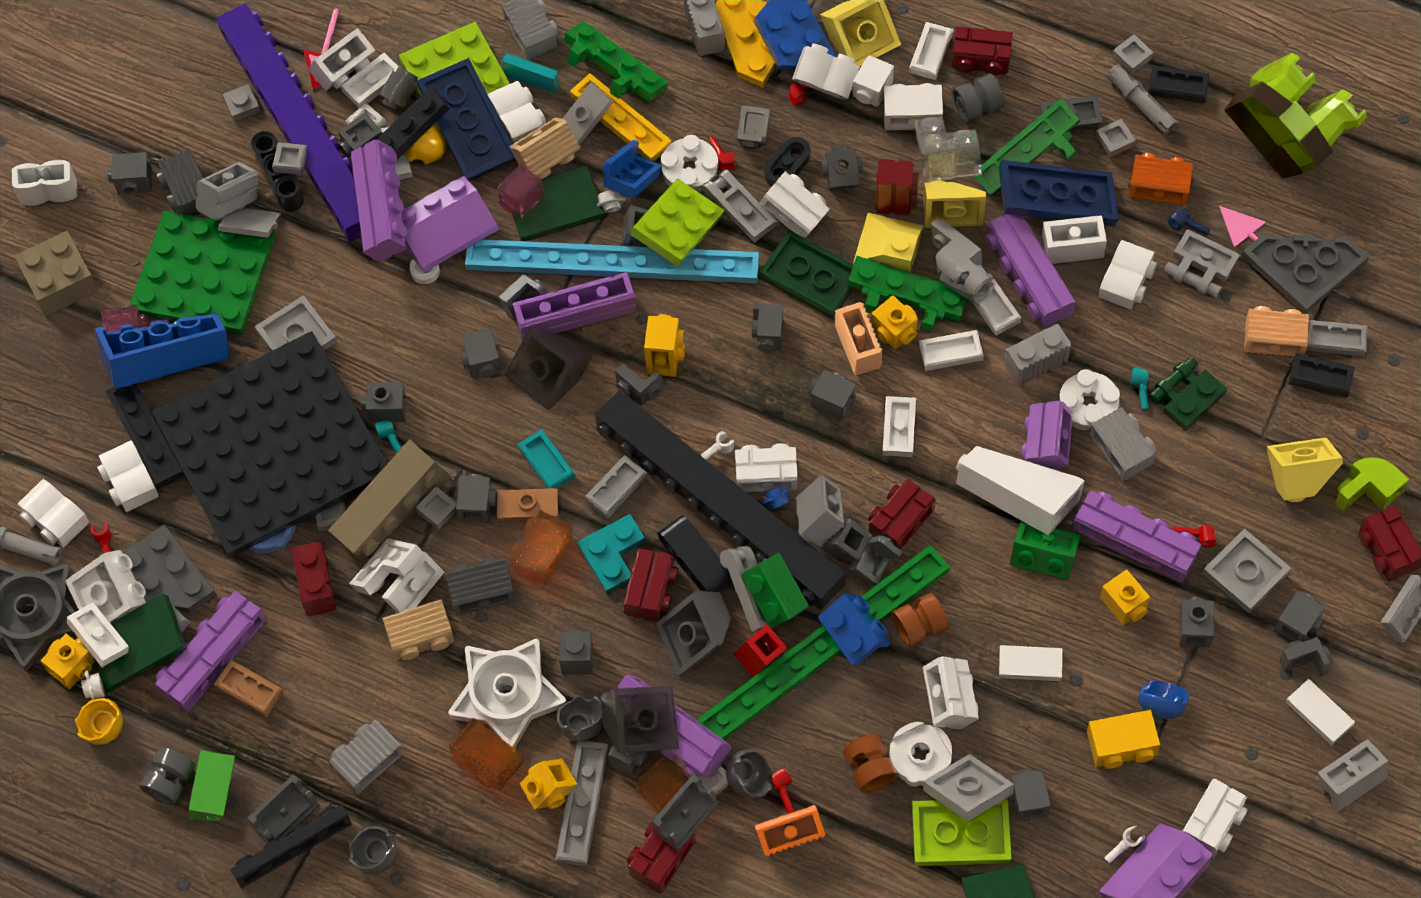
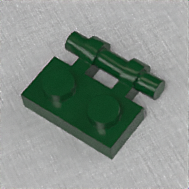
(1193, 400)

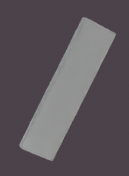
(582, 803)

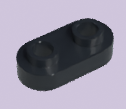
(784, 161)

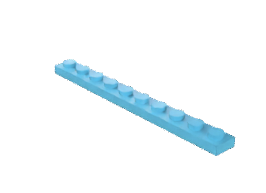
(610, 261)

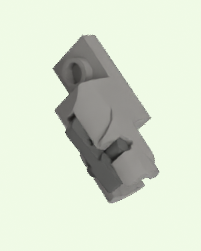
(960, 263)

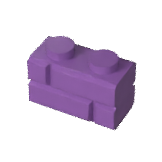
(1048, 434)

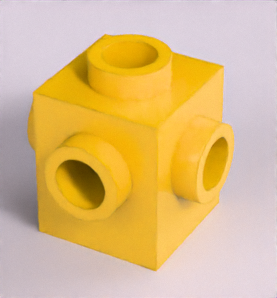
(894, 322)
(67, 660)
(548, 784)

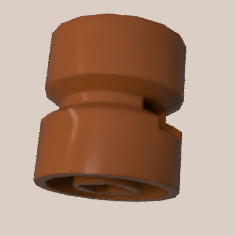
(922, 618)
(868, 760)

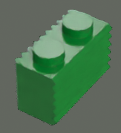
(774, 590)

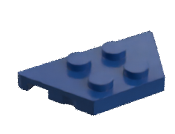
(787, 29)

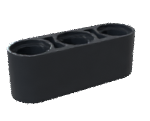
(278, 182)
(694, 556)

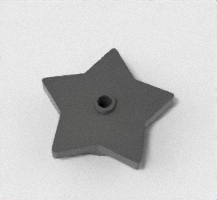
(33, 610)

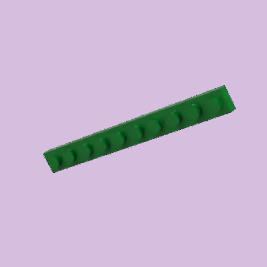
(820, 647)

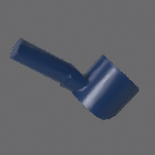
(1182, 217)

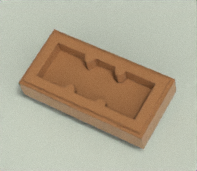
(526, 503)
(248, 688)

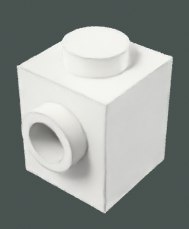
(871, 79)

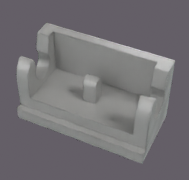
(1353, 774)

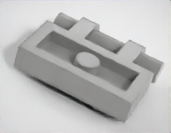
(1203, 255)

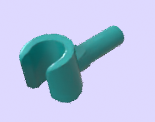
(1140, 378)
(385, 430)

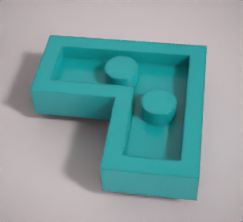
(604, 551)

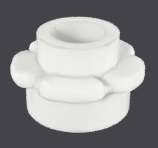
(610, 201)

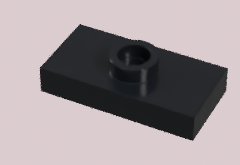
(1178, 84)
(1321, 375)

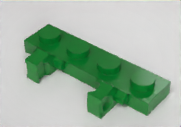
(628, 71)
(1044, 133)
(927, 295)

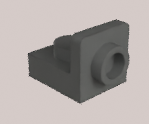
(358, 133)

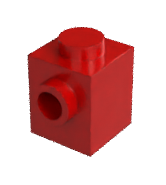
(760, 650)

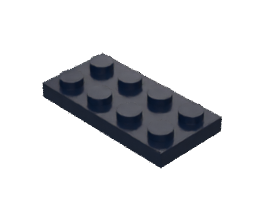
(471, 123)
(1057, 192)

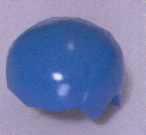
(1163, 699)

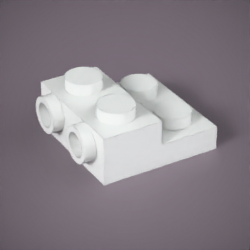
(108, 585)

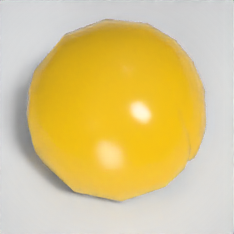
(428, 147)
(99, 721)

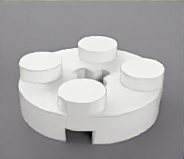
(690, 149)
(1089, 384)
(925, 737)

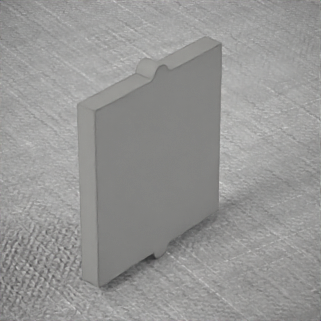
(250, 222)

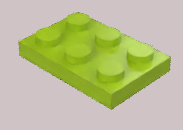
(677, 222)
(950, 840)

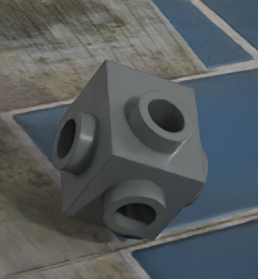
(840, 178)

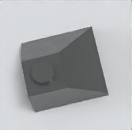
(694, 629)

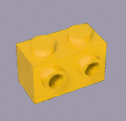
(663, 345)
(1123, 739)

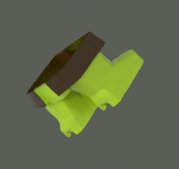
(1280, 128)

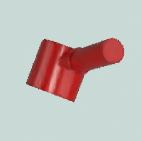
(797, 94)
(725, 160)
(1205, 533)
(103, 537)
(780, 781)

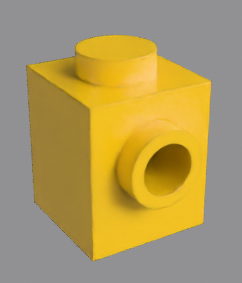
(1125, 598)

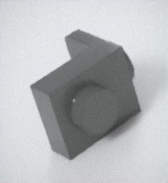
(753, 126)
(520, 290)
(637, 388)
(874, 559)
(1301, 653)

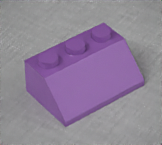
(446, 223)
(1160, 867)

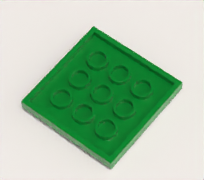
(201, 271)

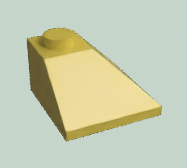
(861, 29)
(953, 203)
(890, 241)
(1303, 467)

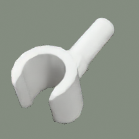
(718, 446)
(1124, 844)

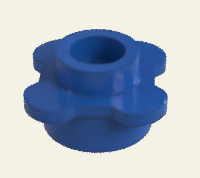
(776, 498)

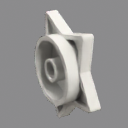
(500, 671)

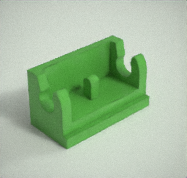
(210, 786)

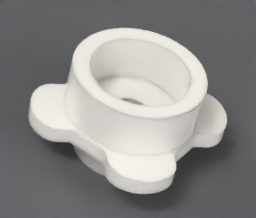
(93, 686)

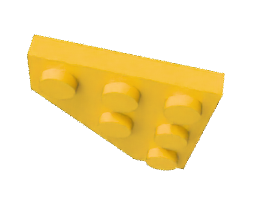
(743, 40)

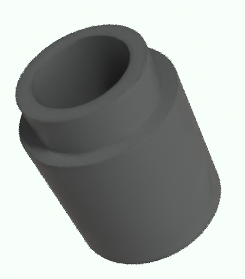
(399, 88)

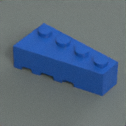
(161, 349)

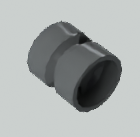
(976, 98)
(171, 765)

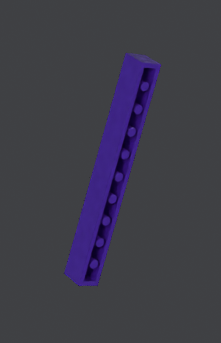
(293, 114)

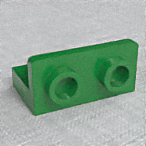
(1045, 553)

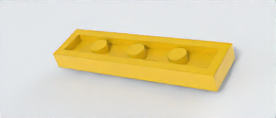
(627, 122)

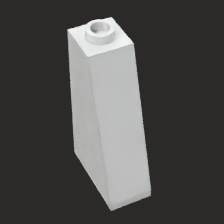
(1020, 487)

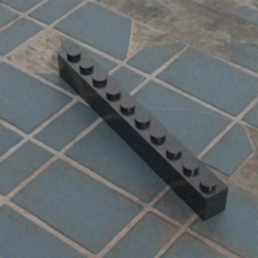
(716, 497)

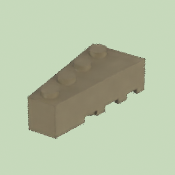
(388, 500)

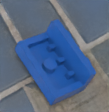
(628, 172)
(854, 628)

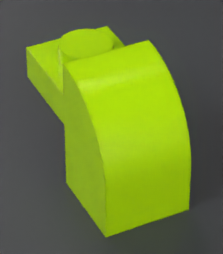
(1372, 477)

